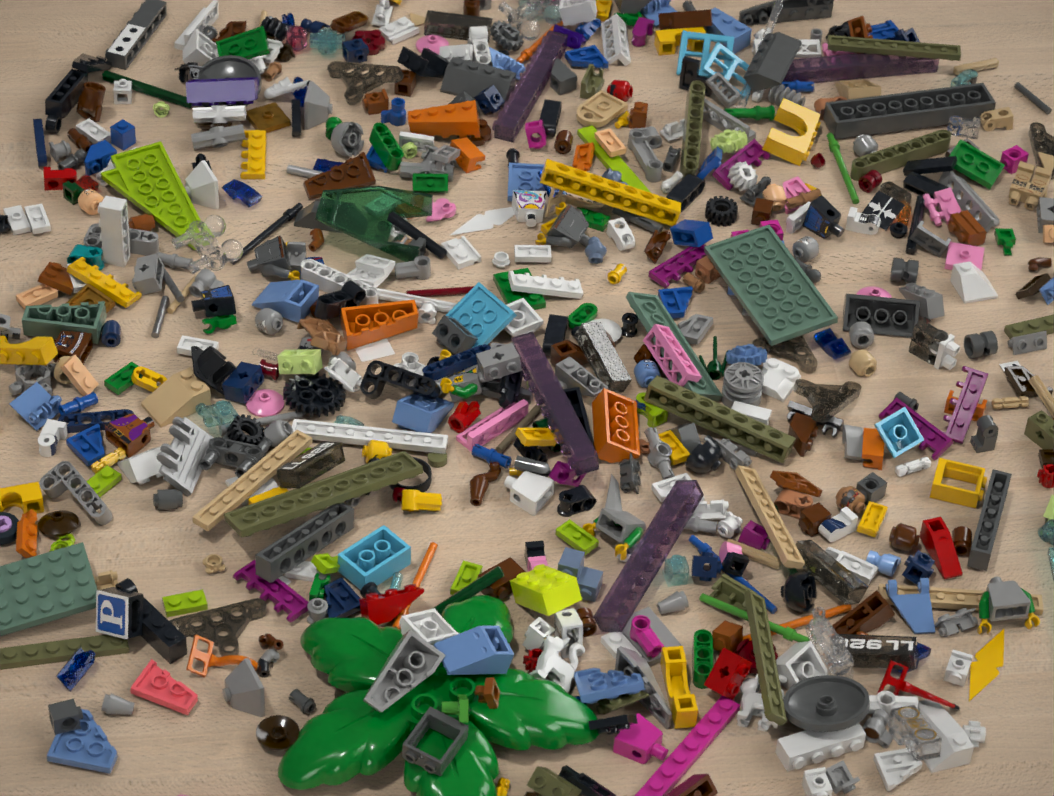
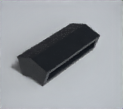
(922, 185)

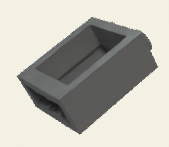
(443, 724)

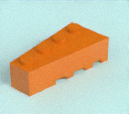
(446, 120)
(377, 321)

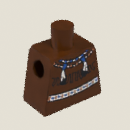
(73, 343)

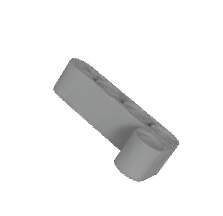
(141, 241)
(82, 493)

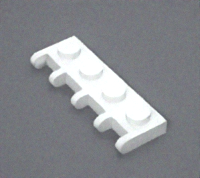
(545, 285)

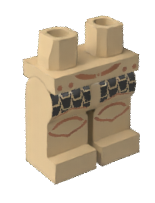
(1029, 188)

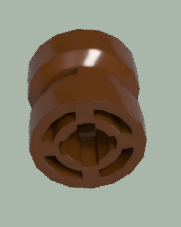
(589, 624)

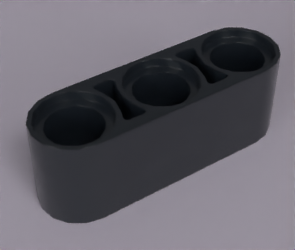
(550, 115)
(687, 190)
(554, 332)

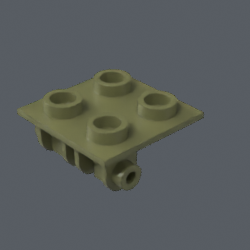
(609, 705)

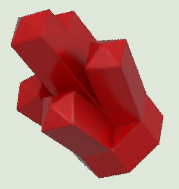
(464, 416)

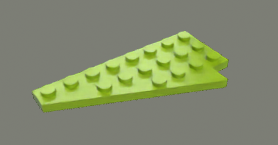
(153, 185)

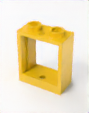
(960, 472)

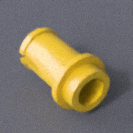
(614, 276)

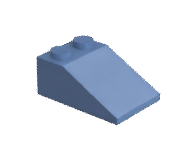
(421, 413)

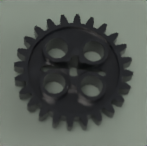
(314, 394)

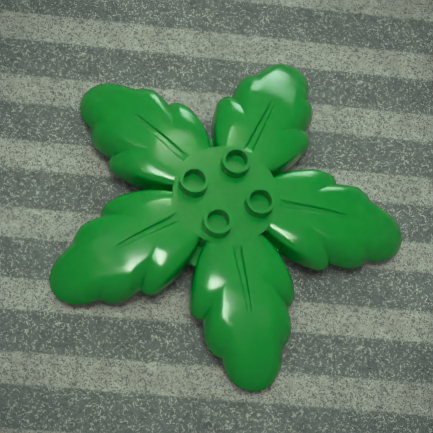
(359, 739)

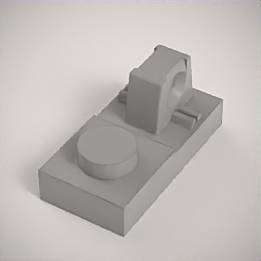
(444, 156)

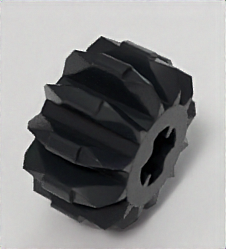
(274, 27)

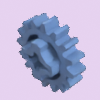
(748, 354)

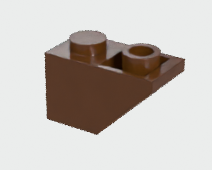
(567, 349)
(803, 429)

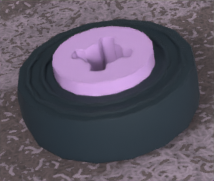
(8, 528)

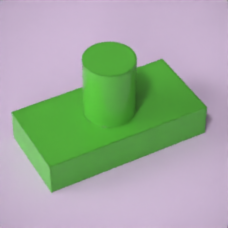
(457, 708)

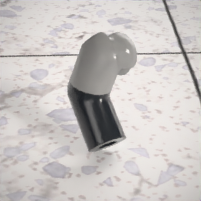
(266, 658)

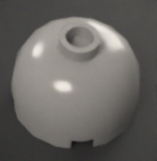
(347, 138)

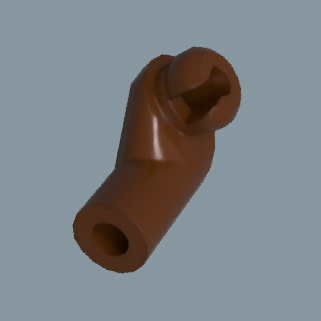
(493, 472)

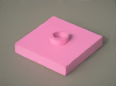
(962, 253)

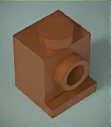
(376, 102)
(638, 115)

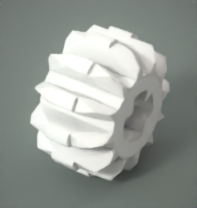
(742, 176)

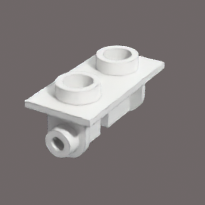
(382, 13)
(673, 130)
(338, 372)
(714, 511)

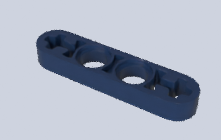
(40, 142)
(454, 363)
(94, 417)

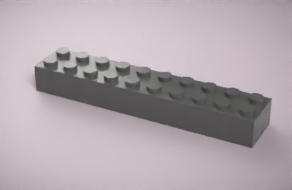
(906, 110)

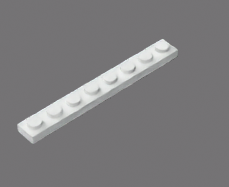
(362, 435)

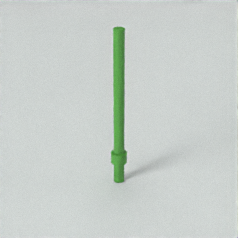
(834, 147)
(787, 633)

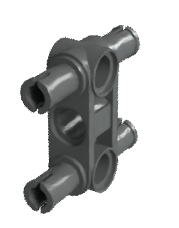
(234, 454)

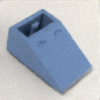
(289, 298)
(476, 652)

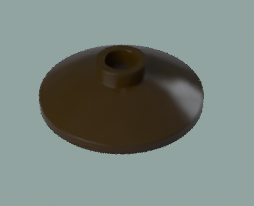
(207, 126)
(58, 523)
(277, 732)

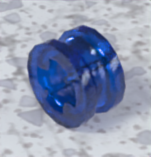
(288, 20)

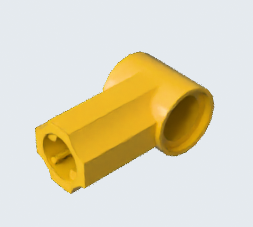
(415, 500)

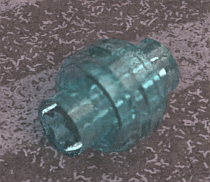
(326, 40)

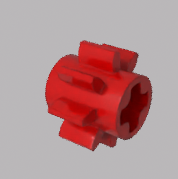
(1046, 476)
(531, 660)

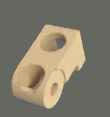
(997, 119)

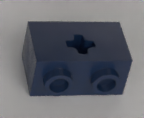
(243, 382)

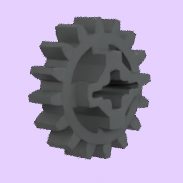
(506, 35)

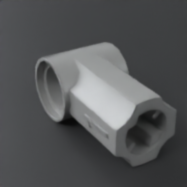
(418, 268)

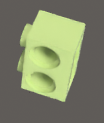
(300, 361)

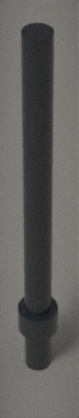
(288, 215)

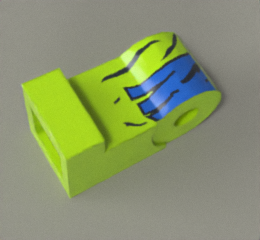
(654, 414)

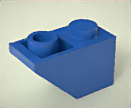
(98, 157)

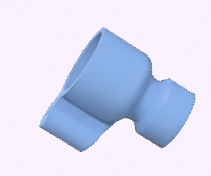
(886, 563)

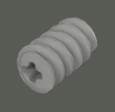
(778, 92)

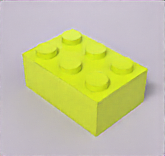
(545, 590)

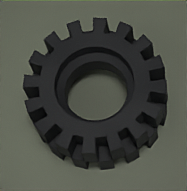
(721, 211)
(248, 425)

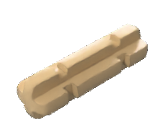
(1010, 402)

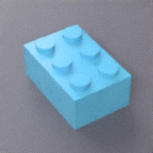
(374, 558)

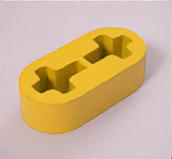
(148, 380)

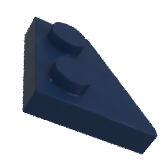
(341, 599)

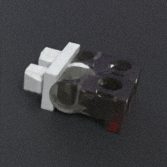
(933, 345)

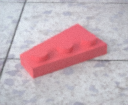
(162, 689)

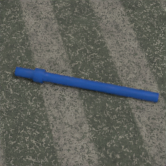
(704, 547)

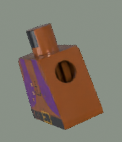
(129, 433)

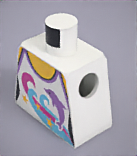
(529, 206)

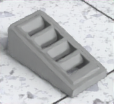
(727, 87)

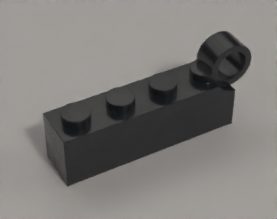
(63, 99)
(158, 629)

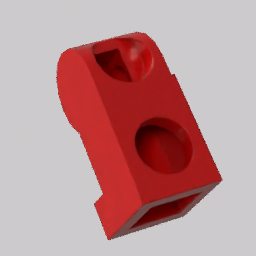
(55, 178)

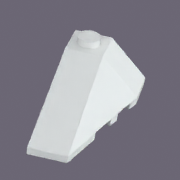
(955, 744)

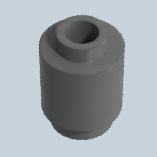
(168, 499)

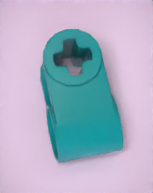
(88, 253)

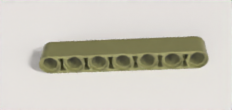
(692, 128)
(898, 155)

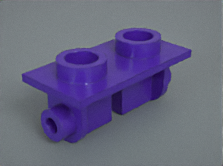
(574, 40)

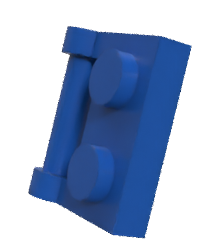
(884, 30)

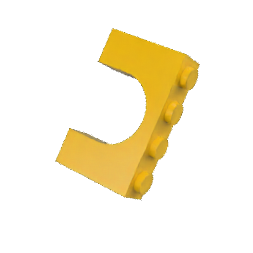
(790, 147)

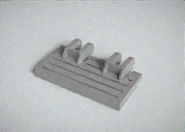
(183, 455)

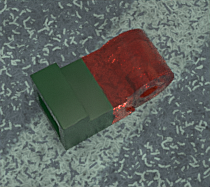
(76, 188)

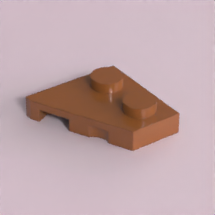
(56, 277)
(795, 482)

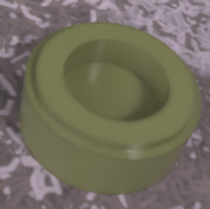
(437, 460)

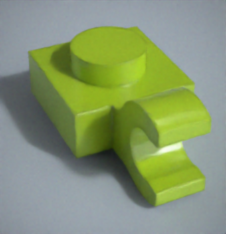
(325, 563)

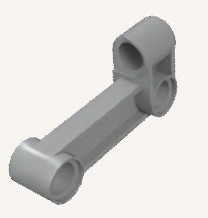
(642, 142)

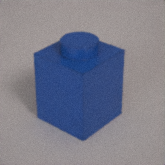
(123, 134)

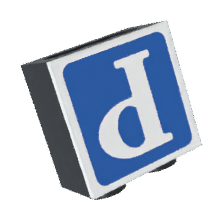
(119, 612)

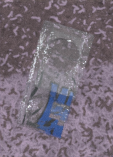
(964, 127)

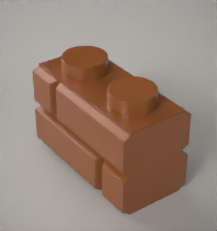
(967, 228)

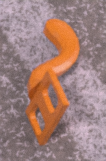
(210, 659)

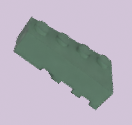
(50, 321)

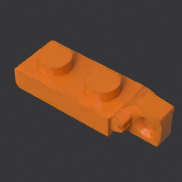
(583, 156)
(27, 535)

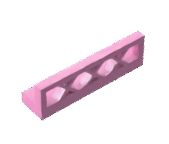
(672, 351)
(493, 425)

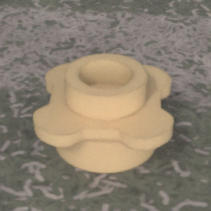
(213, 563)

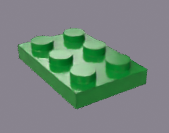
(246, 44)
(976, 164)
(502, 282)

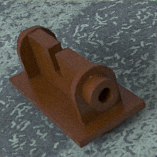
(657, 244)

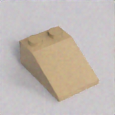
(857, 88)
(177, 397)

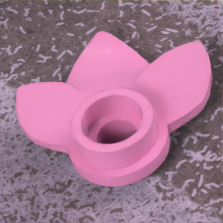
(442, 209)

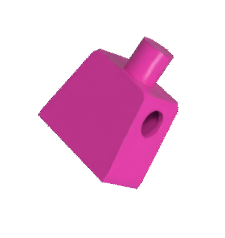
(640, 742)

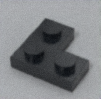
(690, 73)
(613, 724)

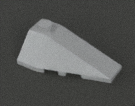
(631, 662)
(404, 669)

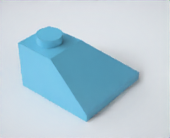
(899, 432)

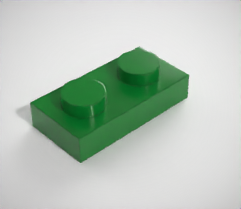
(430, 183)
(596, 220)
(121, 379)

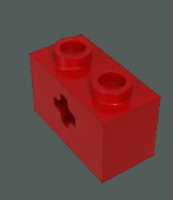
(728, 674)

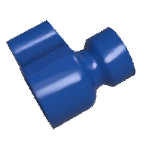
(397, 114)

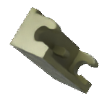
(591, 82)
(730, 591)

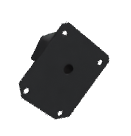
(211, 367)

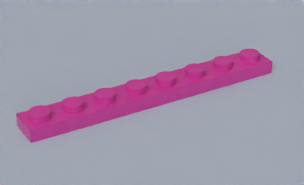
(690, 748)

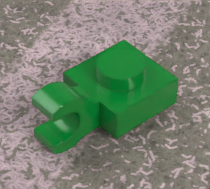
(629, 19)
(1006, 238)
(222, 322)
(317, 589)

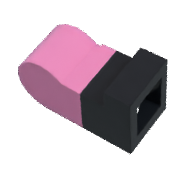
(534, 554)
(732, 556)

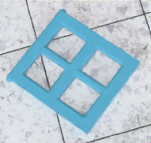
(706, 47)
(729, 70)

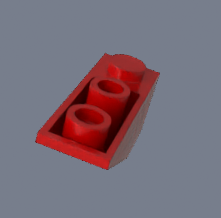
(940, 547)
(387, 606)

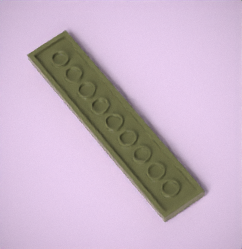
(323, 494)

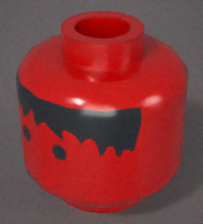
(620, 89)

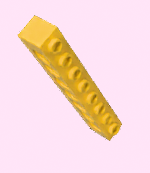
(610, 192)

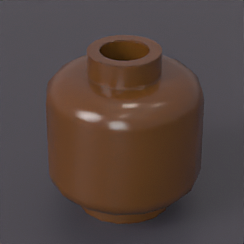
(904, 537)

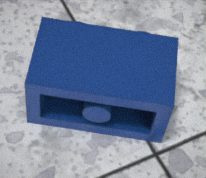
(691, 233)

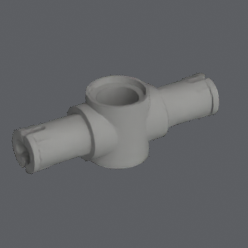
(659, 453)

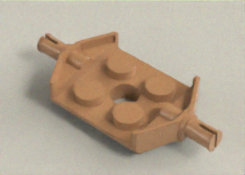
(323, 334)

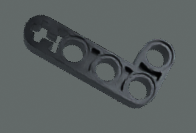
(401, 382)

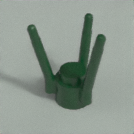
(714, 368)

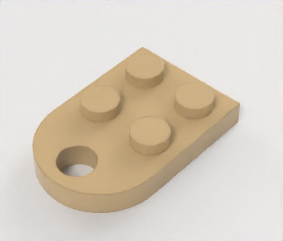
(600, 109)

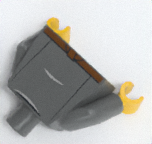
(566, 229)
(273, 260)

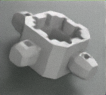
(24, 374)

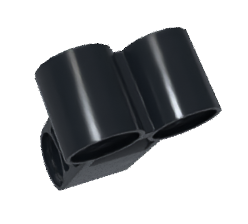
(330, 304)

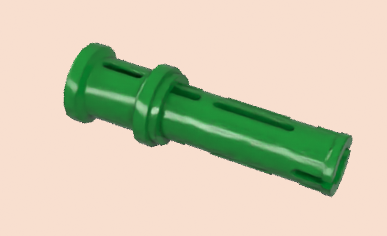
(757, 112)

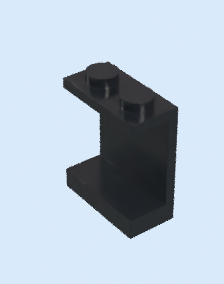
(425, 65)

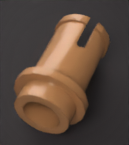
(274, 69)
(697, 284)

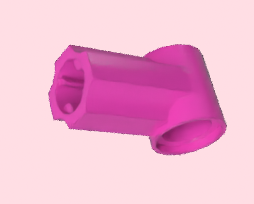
(645, 636)

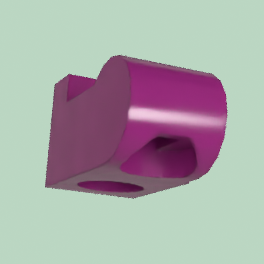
(640, 31)
(564, 475)

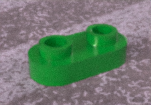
(583, 314)

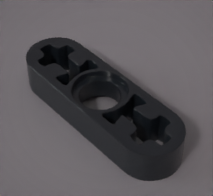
(296, 118)

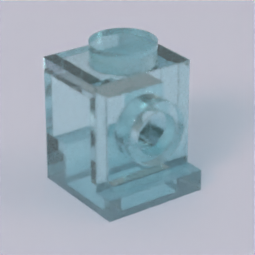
(676, 565)

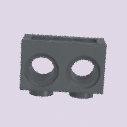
(453, 335)

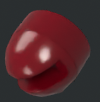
(818, 160)
(397, 494)

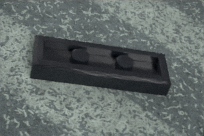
(931, 165)

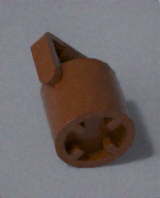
(91, 99)

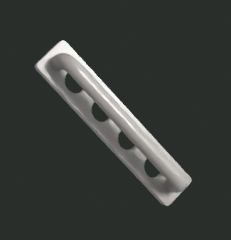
(988, 218)

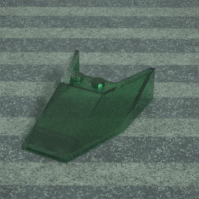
(364, 215)

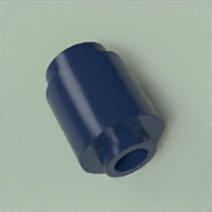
(111, 333)

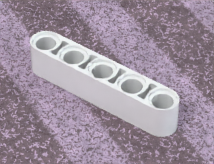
(333, 280)

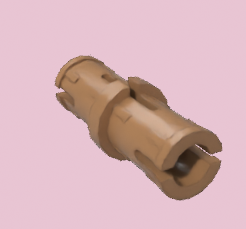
(802, 198)

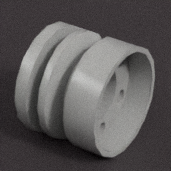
(743, 384)

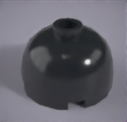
(705, 456)
(799, 591)

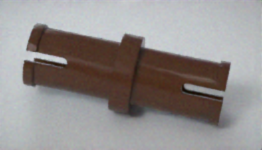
(80, 140)

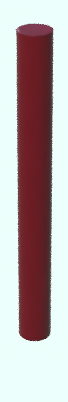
(440, 292)

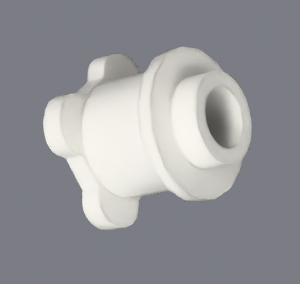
(259, 62)
(427, 312)
(729, 525)

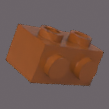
(859, 28)

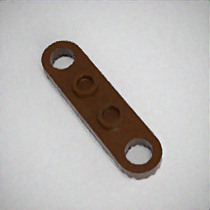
(349, 22)

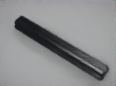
(414, 233)

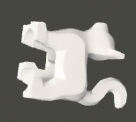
(553, 666)
(753, 704)

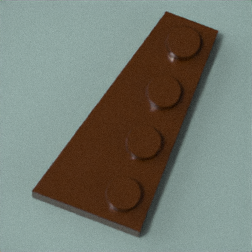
(351, 174)

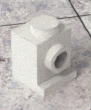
(122, 87)
(536, 632)
(958, 668)
(816, 783)

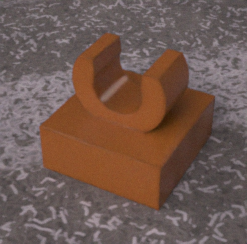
(489, 693)

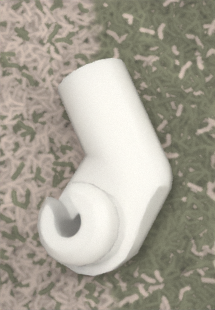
(670, 183)

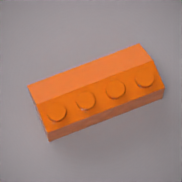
(615, 427)

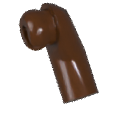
(1039, 261)
(271, 642)

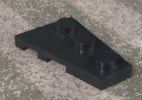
(90, 64)

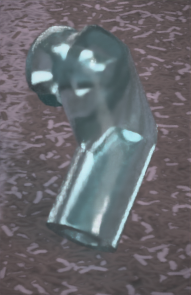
(348, 420)

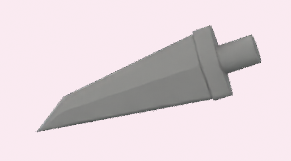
(613, 497)

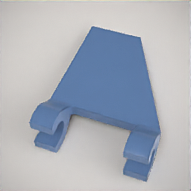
(914, 608)

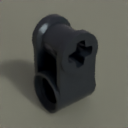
(577, 499)

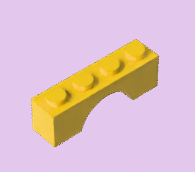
(33, 352)
(681, 702)

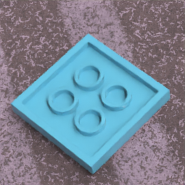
(482, 314)

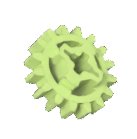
(729, 141)

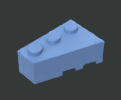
(728, 26)

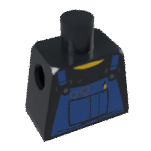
(823, 218)
(216, 302)

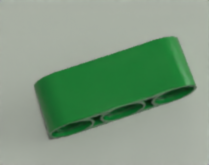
(386, 146)
(702, 657)

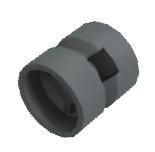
(904, 270)
(980, 344)

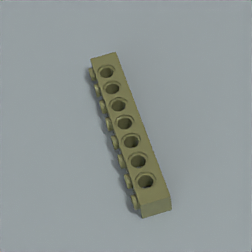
(719, 419)

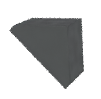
(687, 436)

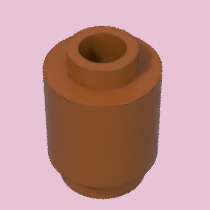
(142, 222)

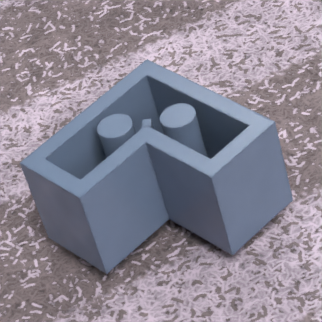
(588, 579)

